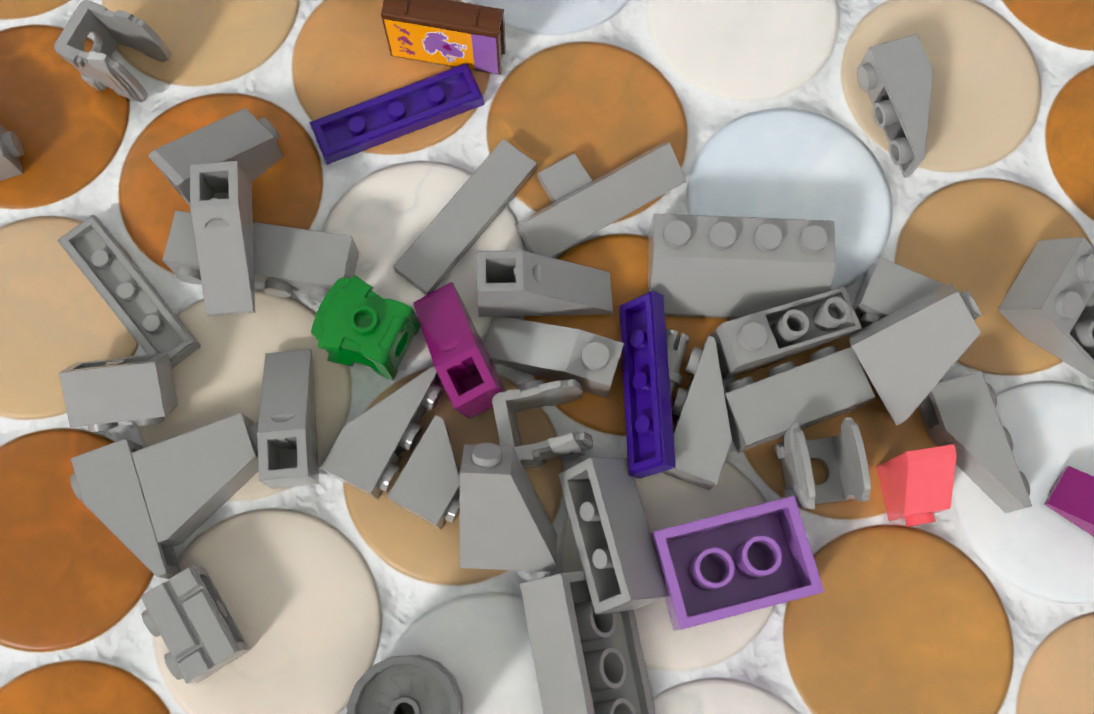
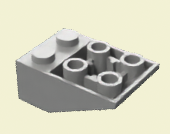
(1055, 301)

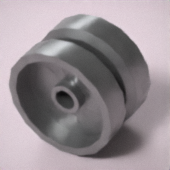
(406, 680)

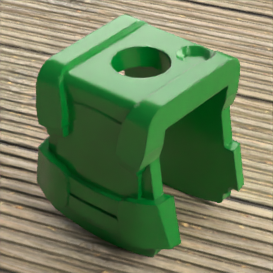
(364, 327)

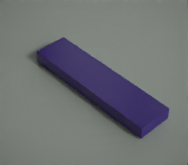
(397, 113)
(646, 386)

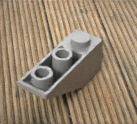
(900, 90)
(223, 236)
(539, 286)
(783, 332)
(966, 415)
(287, 421)
(702, 421)
(375, 440)

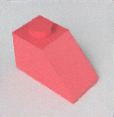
(918, 484)

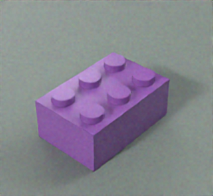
(736, 563)

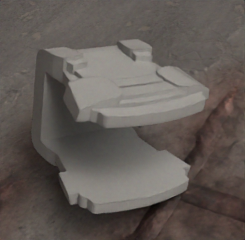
(108, 30)
(534, 395)
(844, 464)

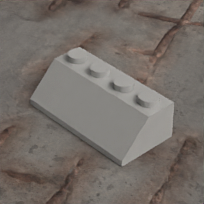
(737, 263)
(580, 657)

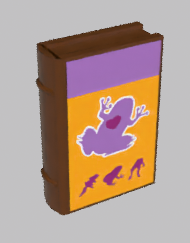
(446, 33)

